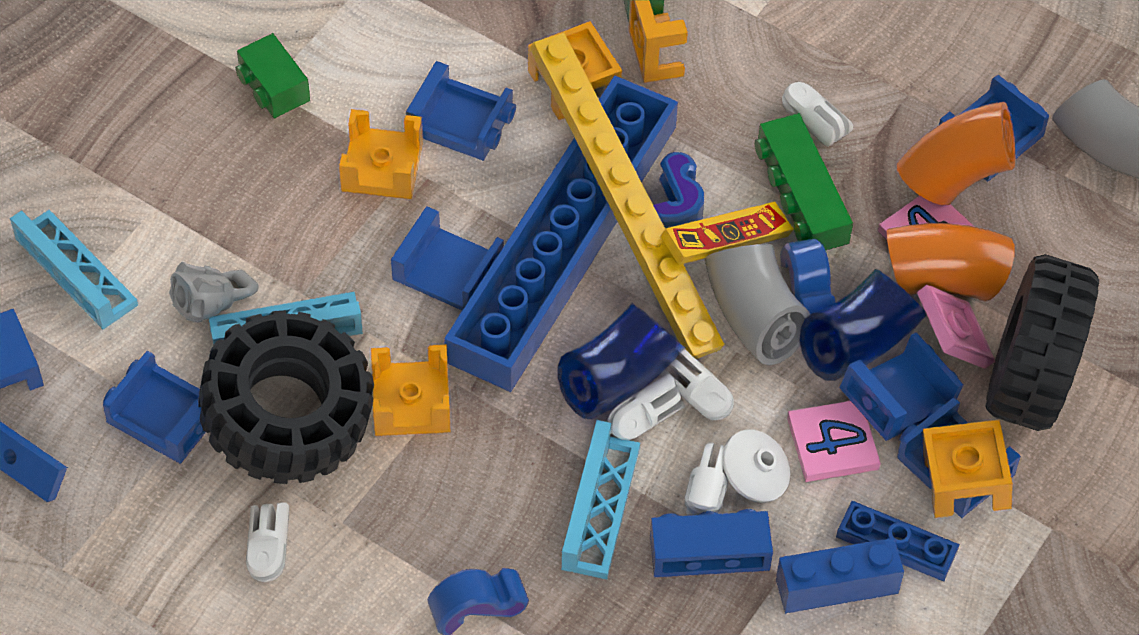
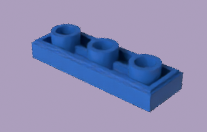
(30, 464)
(917, 549)

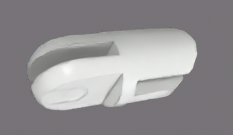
(818, 114)
(703, 391)
(645, 409)
(706, 484)
(267, 541)

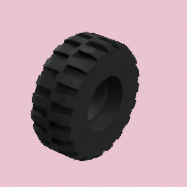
(1042, 342)
(275, 444)

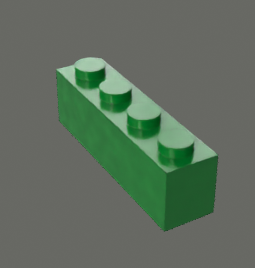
(803, 182)

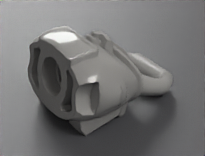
(205, 291)

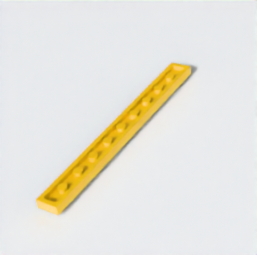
(626, 195)

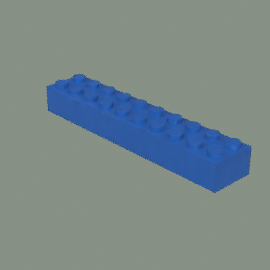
(553, 245)

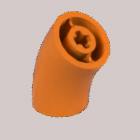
(960, 153)
(950, 258)

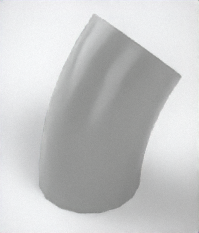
(1102, 126)
(757, 301)

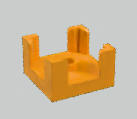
(650, 34)
(592, 54)
(380, 159)
(410, 394)
(967, 463)

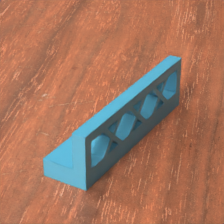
(69, 273)
(338, 309)
(585, 500)

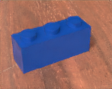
(711, 543)
(839, 575)

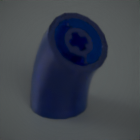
(858, 326)
(616, 363)

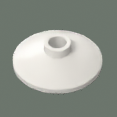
(756, 466)

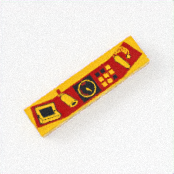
(726, 231)

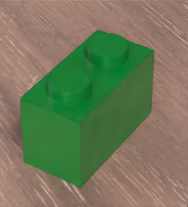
(272, 76)

